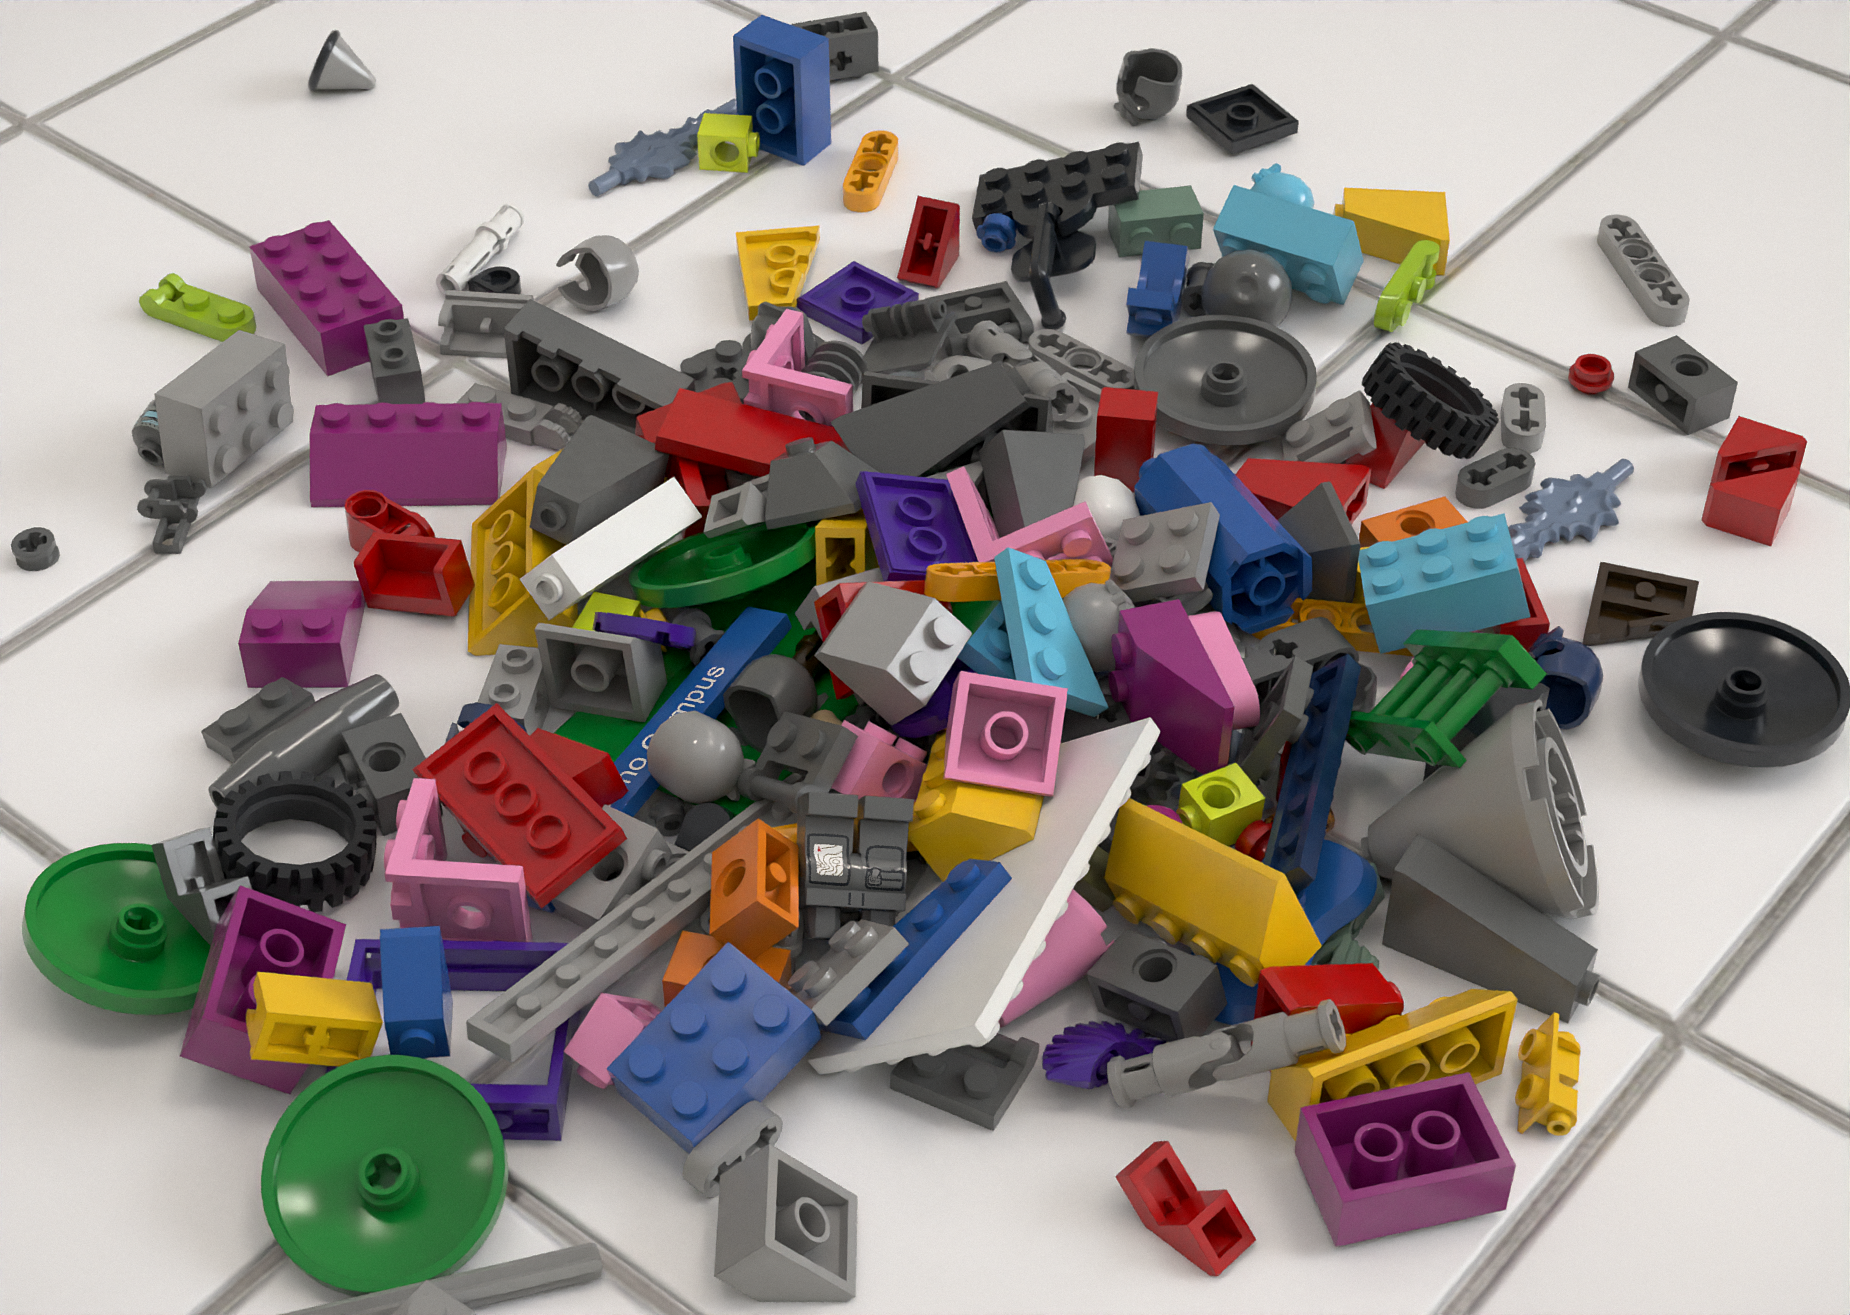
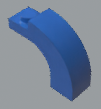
(1159, 288)

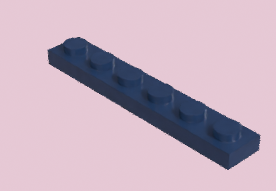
(1312, 775)

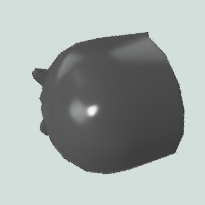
(1148, 84)
(766, 691)

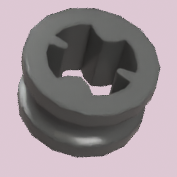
(35, 538)

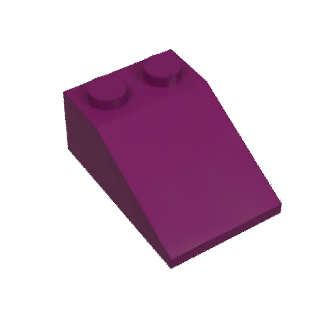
(302, 633)
(1171, 679)

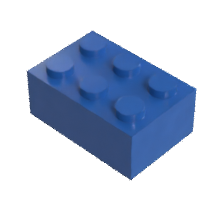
(784, 87)
(714, 1048)

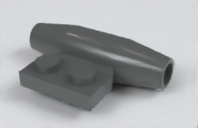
(291, 731)

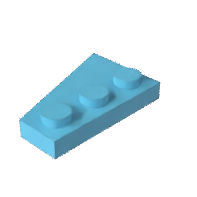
(1041, 632)

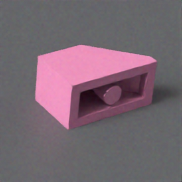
(607, 1033)

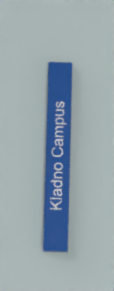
(748, 638)

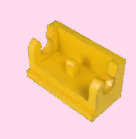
(312, 1020)

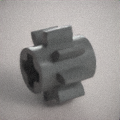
(1155, 777)

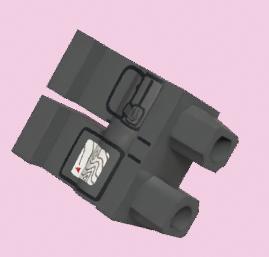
(851, 859)

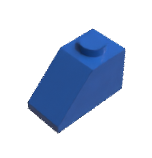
(416, 992)

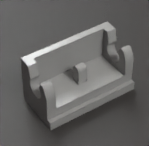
(476, 322)

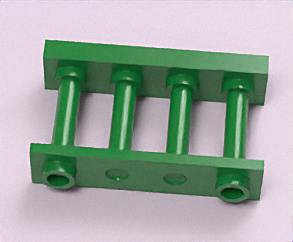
(1441, 694)

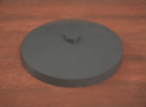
(1226, 379)

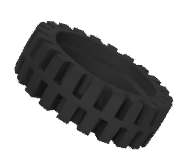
(1429, 400)
(305, 801)

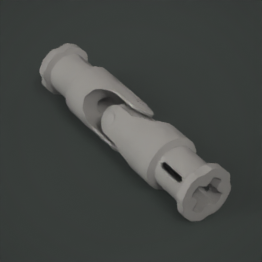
(991, 343)
(1217, 1057)

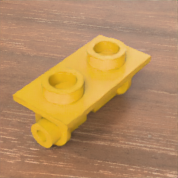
(1546, 1061)

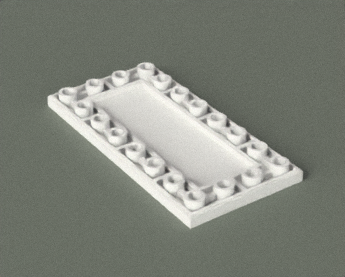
(985, 966)

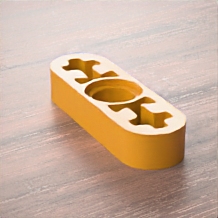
(872, 182)

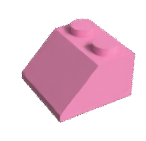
(1004, 733)

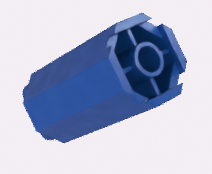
(1254, 560)

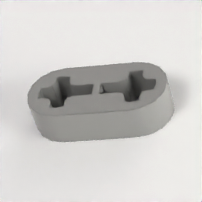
(1517, 418)
(729, 1144)

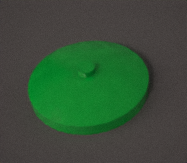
(721, 567)
(111, 934)
(384, 1175)

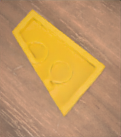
(775, 264)

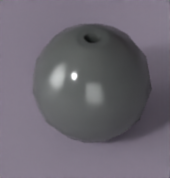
(1248, 286)

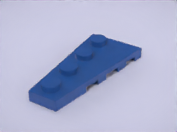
(930, 932)

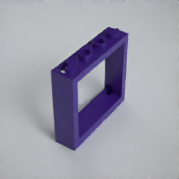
(520, 1110)

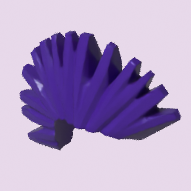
(1084, 1051)

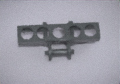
(171, 511)

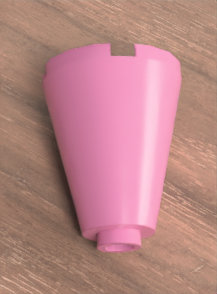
(1069, 954)

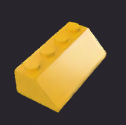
(500, 555)
(967, 820)
(1205, 895)
(1427, 1044)

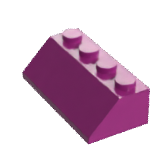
(408, 453)

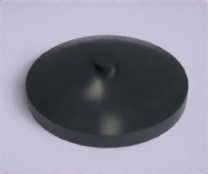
(1744, 689)

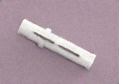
(489, 240)

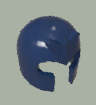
(1572, 676)

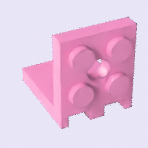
(778, 380)
(1068, 532)
(433, 890)

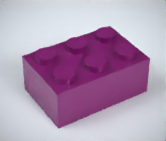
(251, 938)
(1403, 1159)

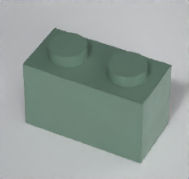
(1158, 216)

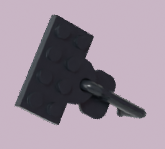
(1049, 207)

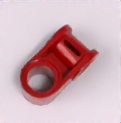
(373, 512)

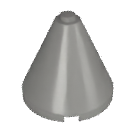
(1504, 814)

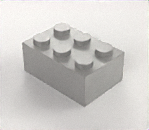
(224, 408)

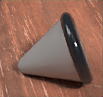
(339, 67)

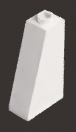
(610, 548)

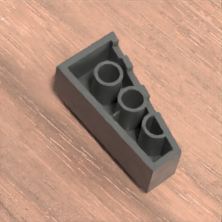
(576, 366)

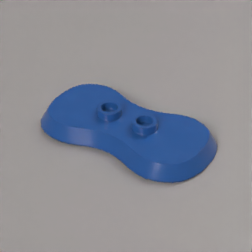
(1335, 898)

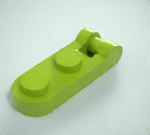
(1407, 286)
(197, 309)

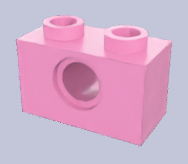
(879, 767)

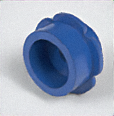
(997, 232)

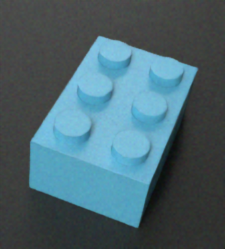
(1312, 245)
(1442, 581)

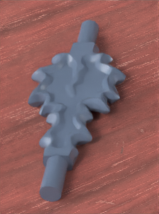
(654, 154)
(1568, 509)

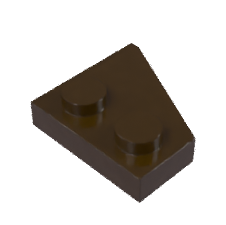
(1636, 604)

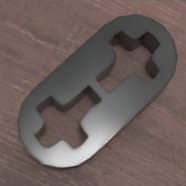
(1495, 478)

